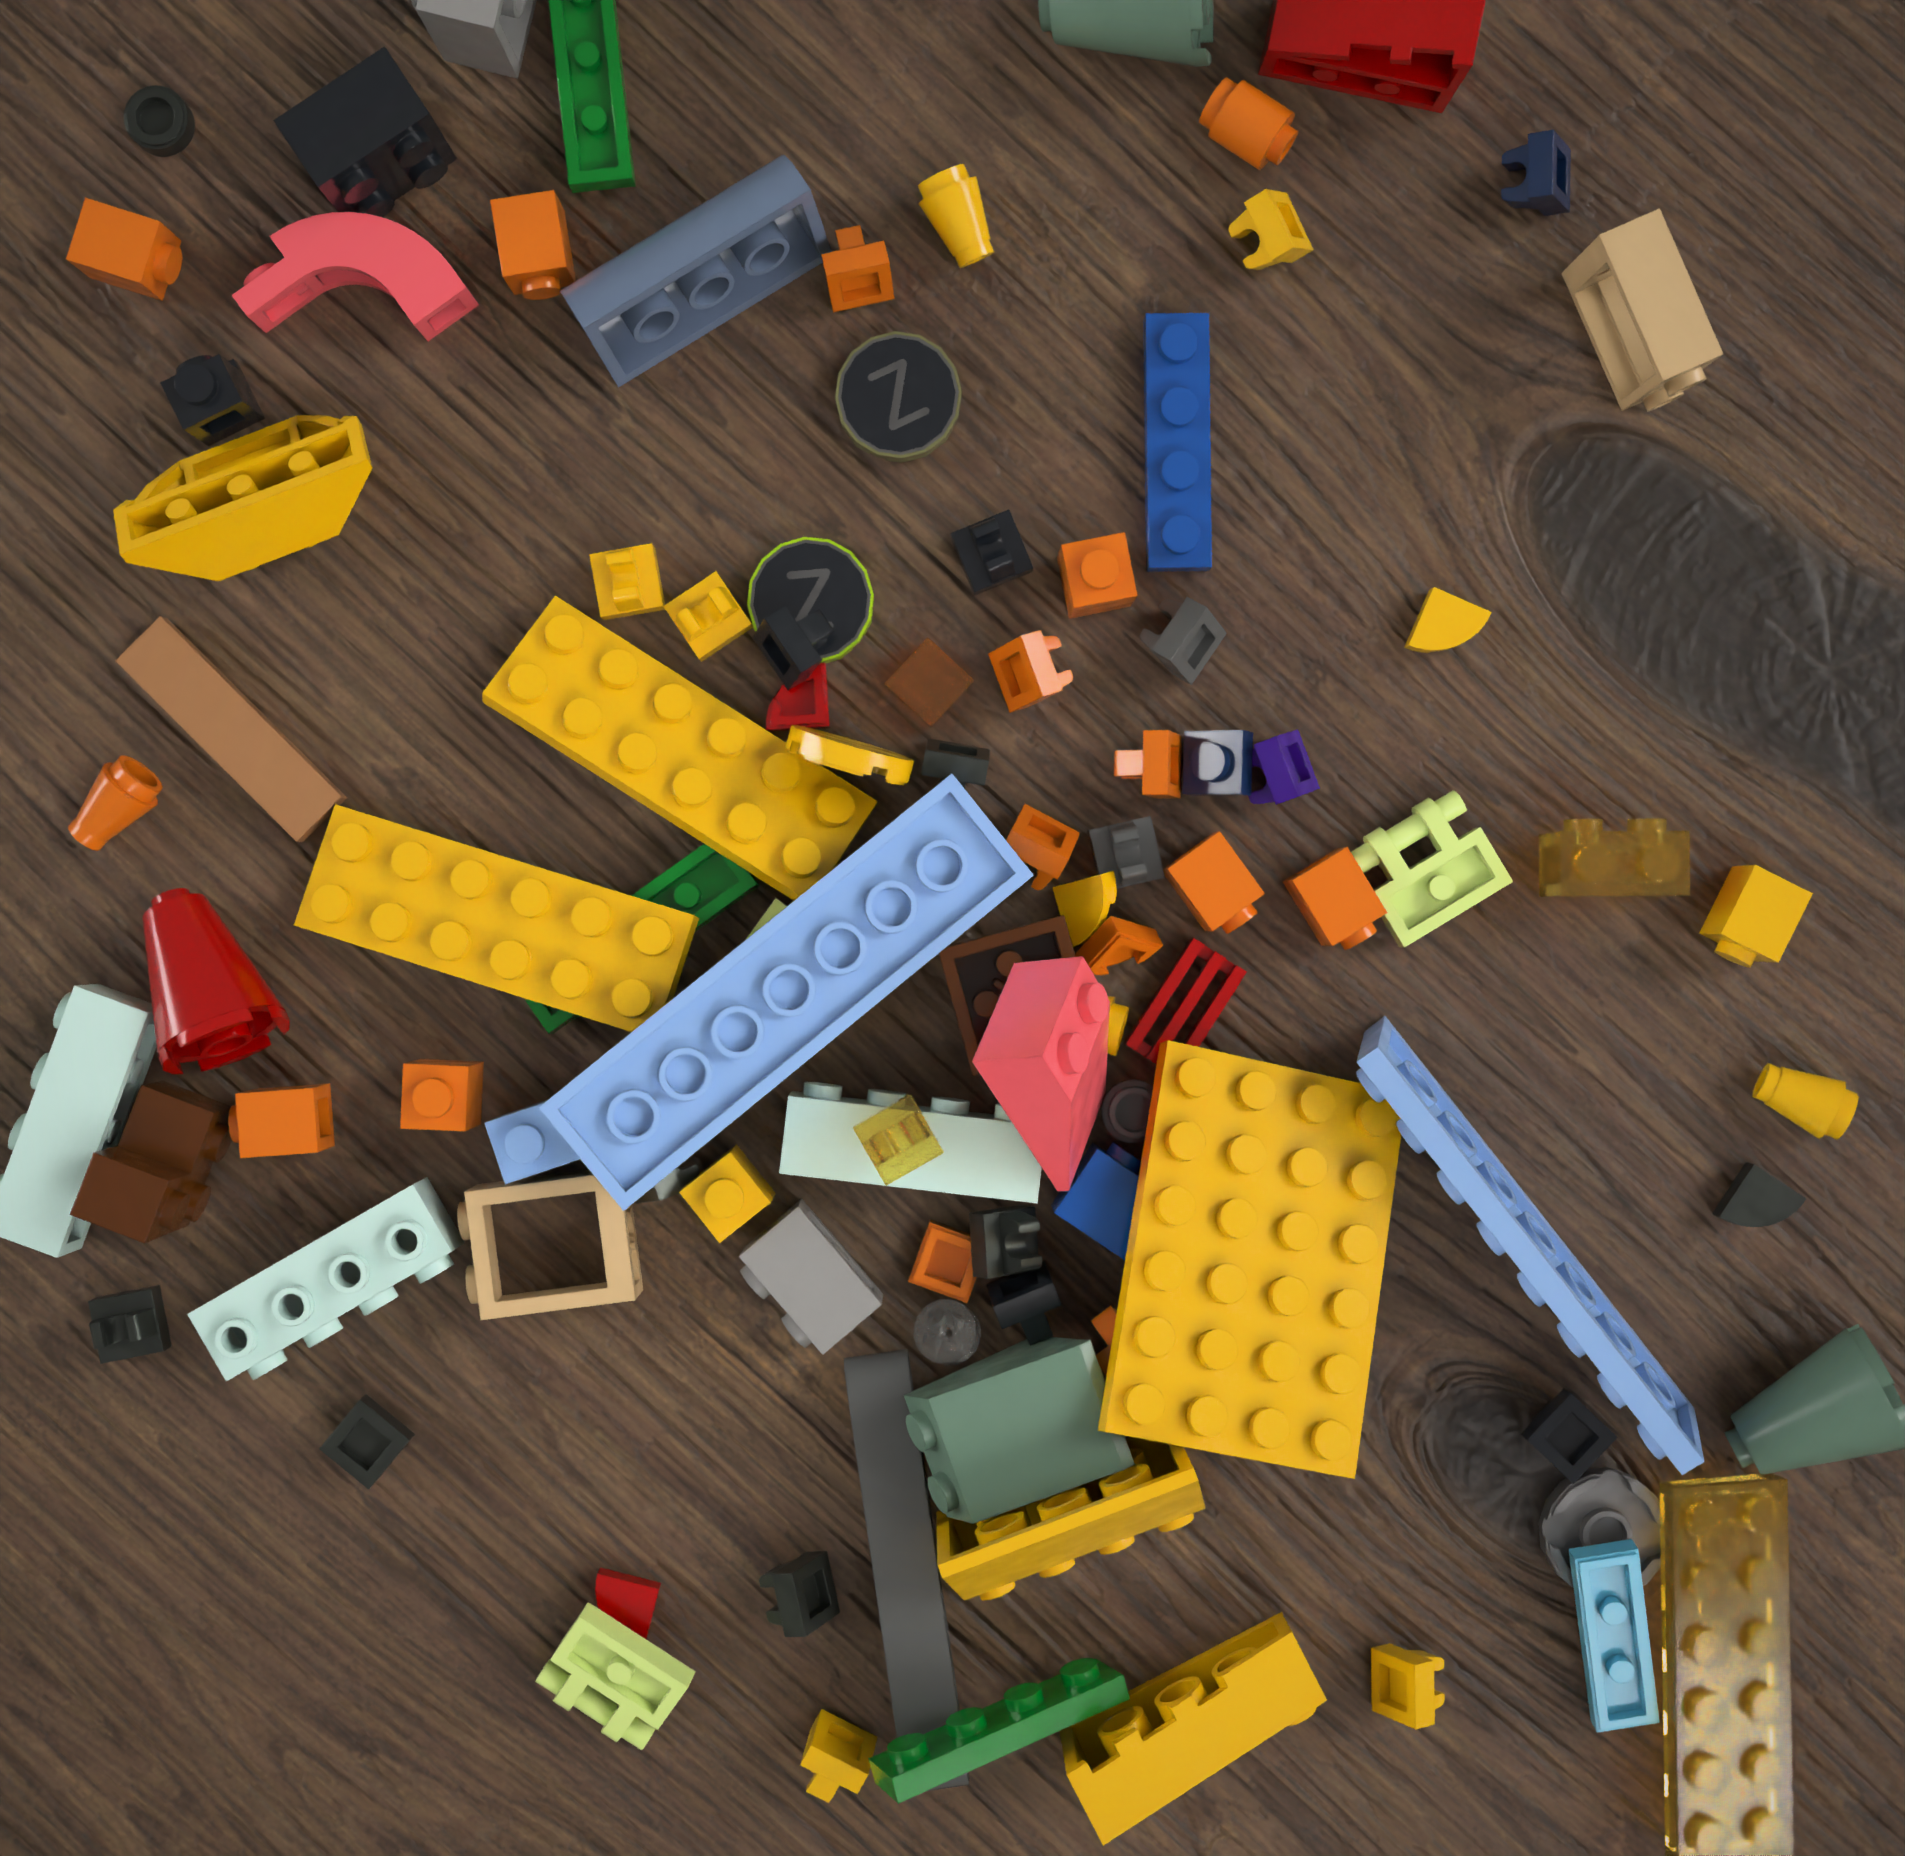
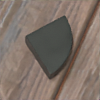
(1757, 1199)

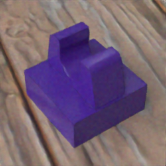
(1285, 769)

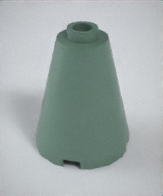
(1133, 28)
(1822, 1410)

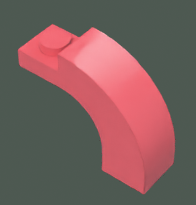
(355, 250)

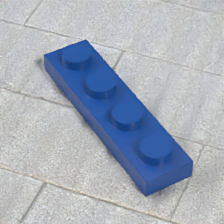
(1177, 442)

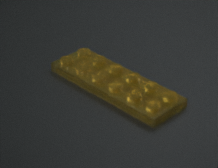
(1726, 1666)

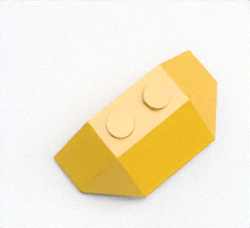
(248, 499)

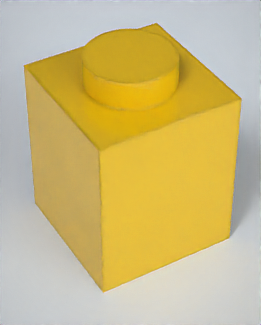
(1754, 915)
(728, 1193)

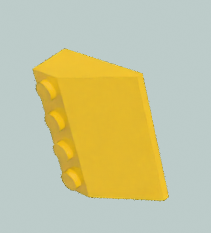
(1057, 1529)

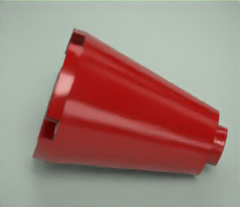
(204, 986)

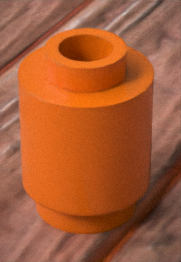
(1249, 123)

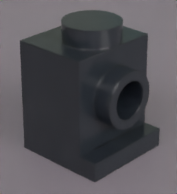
(210, 389)

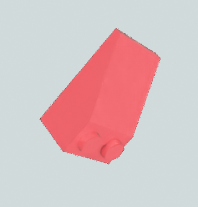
(1049, 1059)

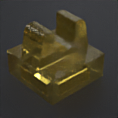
(898, 1139)

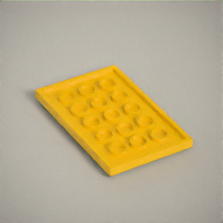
(1253, 1263)

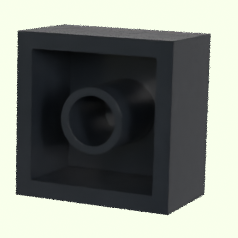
(367, 138)

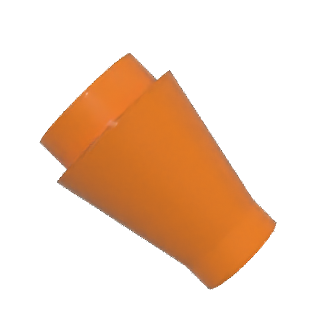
(115, 801)

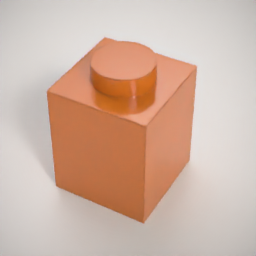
(533, 244)
(125, 249)
(1096, 575)
(1214, 884)
(1336, 899)
(441, 1094)
(282, 1120)

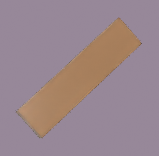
(231, 729)

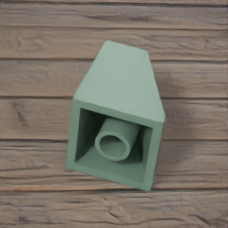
(1014, 1429)

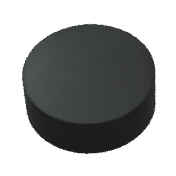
(159, 121)

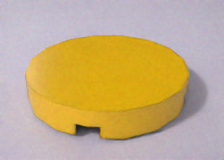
(848, 754)

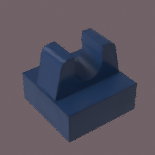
(1547, 176)

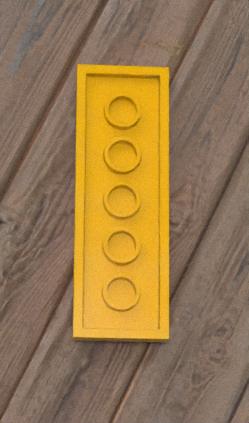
(678, 750)
(495, 920)

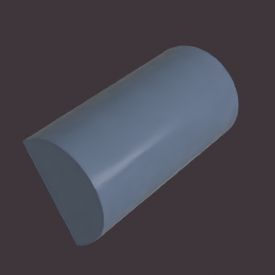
(700, 270)

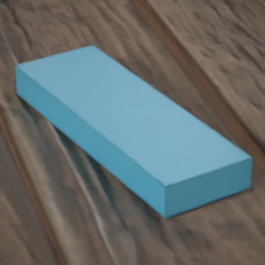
(1614, 1635)

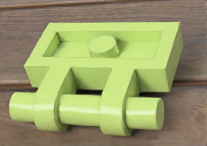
(1441, 884)
(615, 1677)

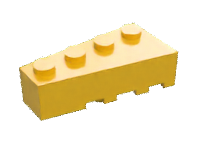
(1188, 1725)

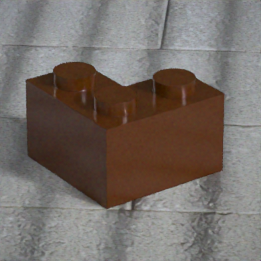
(981, 967)
(159, 1167)

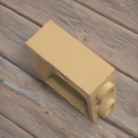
(1642, 313)
(617, 1240)

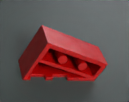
(1375, 48)

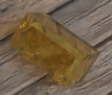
(1614, 863)

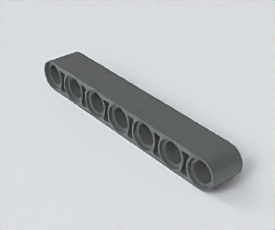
(902, 1546)

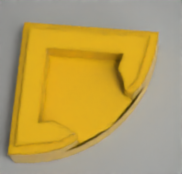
(1445, 622)
(1086, 904)

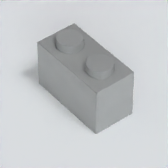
(809, 1278)

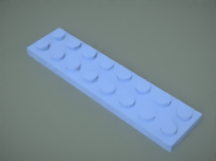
(786, 992)
(1517, 1227)

